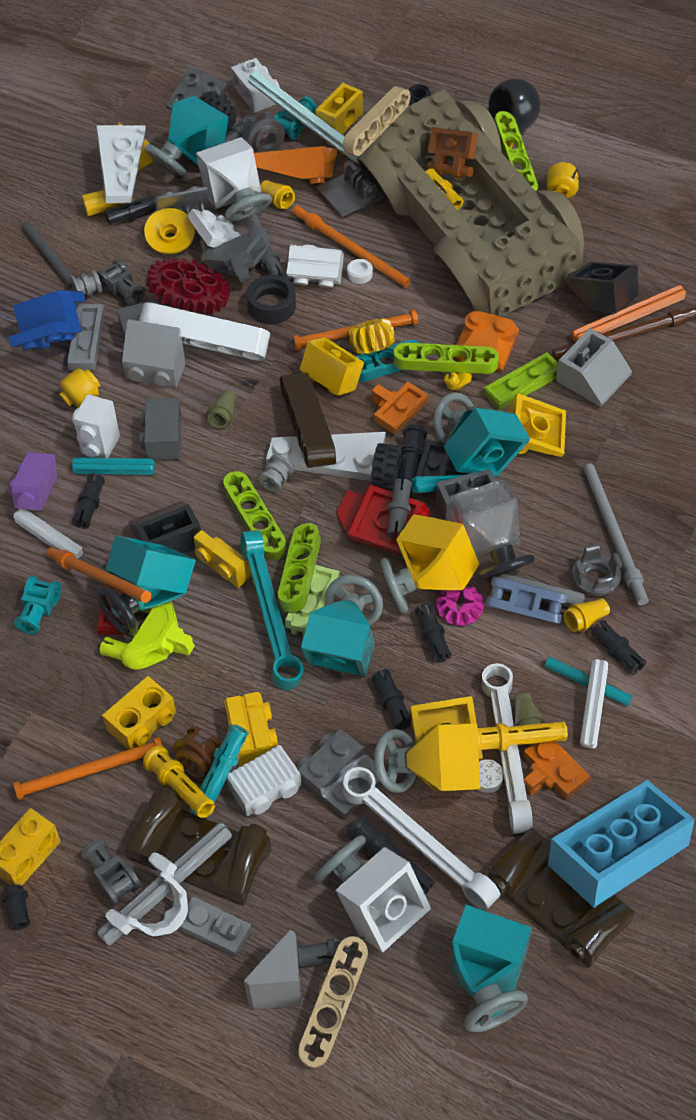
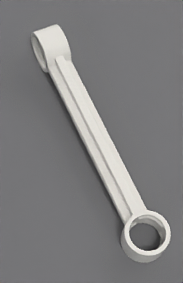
(519, 807)
(475, 886)

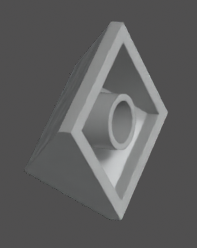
(276, 977)

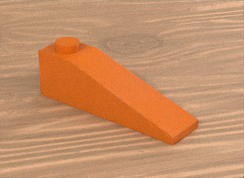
(302, 163)

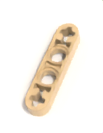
(377, 119)
(335, 1002)

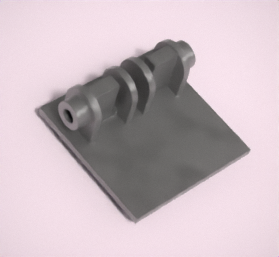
(196, 83)
(350, 190)
(191, 198)

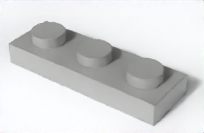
(85, 345)

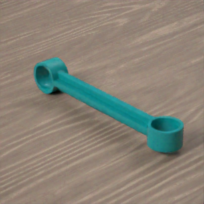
(253, 552)

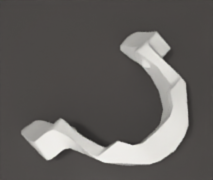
(172, 918)

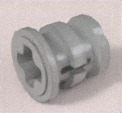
(87, 284)
(276, 473)

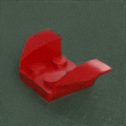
(367, 517)

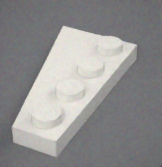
(119, 159)
(353, 454)

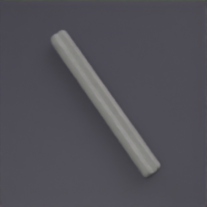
(159, 888)

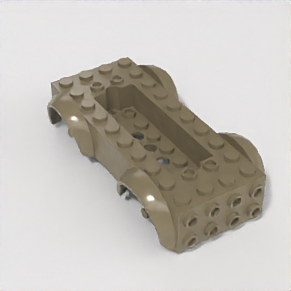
(530, 234)

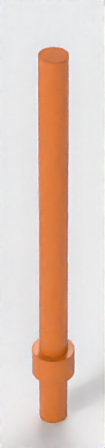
(315, 222)
(69, 561)

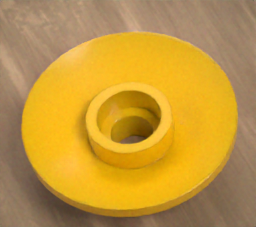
(165, 222)

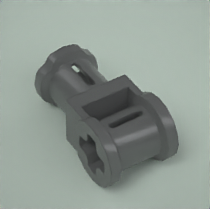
(119, 280)
(111, 873)

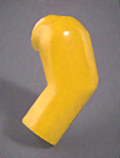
(457, 380)

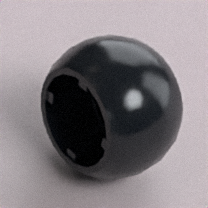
(518, 99)

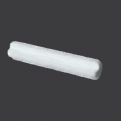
(46, 532)
(594, 704)

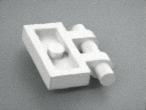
(212, 231)

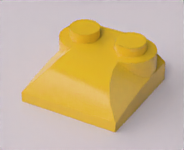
(543, 424)
(442, 713)

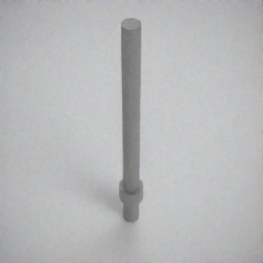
(632, 575)

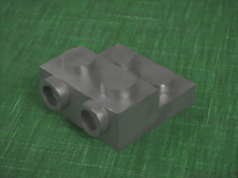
(326, 769)

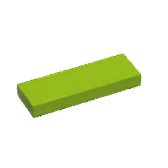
(522, 381)

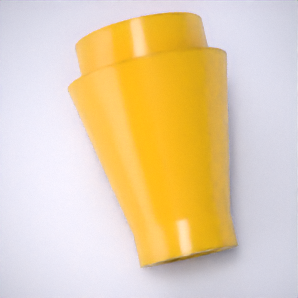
(281, 194)
(583, 615)

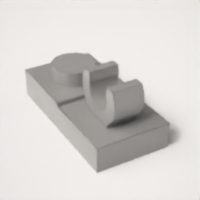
(215, 927)

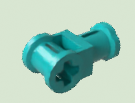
(290, 124)
(37, 600)

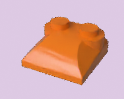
(489, 331)

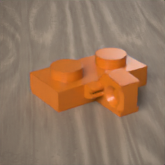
(397, 407)
(553, 768)

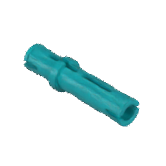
(224, 760)

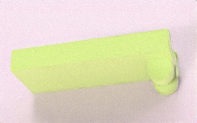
(316, 599)

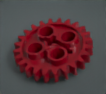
(188, 286)

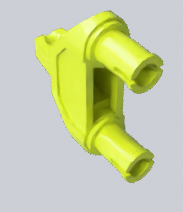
(153, 642)

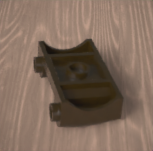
(172, 831)
(553, 904)

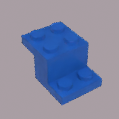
(47, 320)

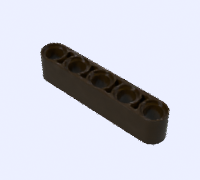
(308, 420)

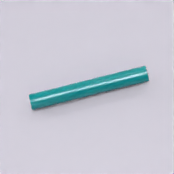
(583, 679)

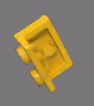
(222, 558)

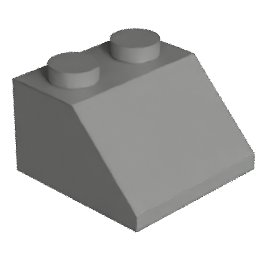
(153, 353)

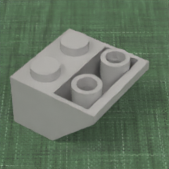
(593, 368)

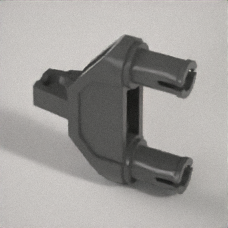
(239, 253)

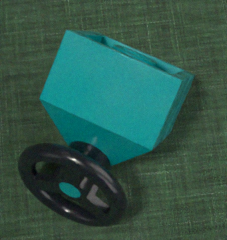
(148, 566)

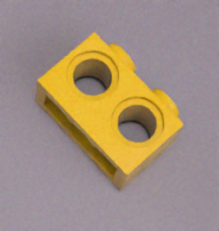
(134, 710)
(26, 847)

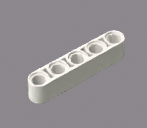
(210, 332)

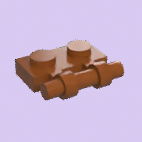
(452, 143)

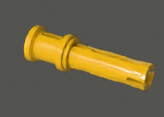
(502, 737)
(171, 774)

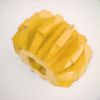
(371, 336)

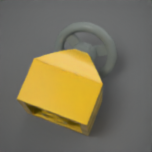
(435, 556)
(441, 758)

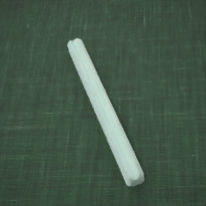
(299, 112)

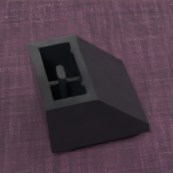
(168, 526)

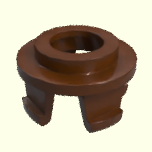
(194, 757)

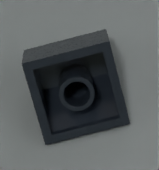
(605, 285)

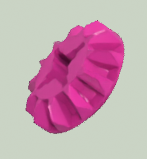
(468, 613)

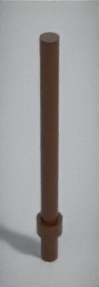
(672, 318)

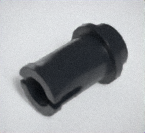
(16, 905)

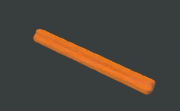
(632, 312)

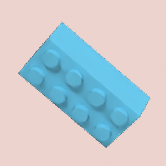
(620, 842)

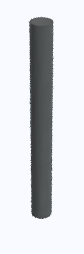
(47, 252)

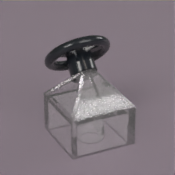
(491, 525)

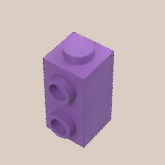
(33, 481)

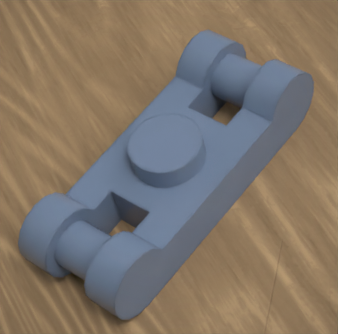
(526, 599)

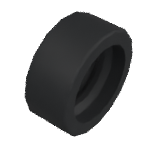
(268, 285)

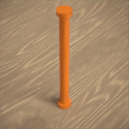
(410, 318)
(83, 770)

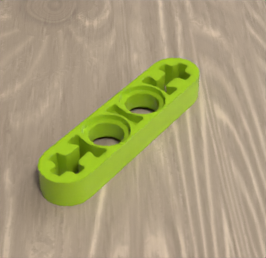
(514, 155)
(445, 362)
(254, 515)
(296, 567)

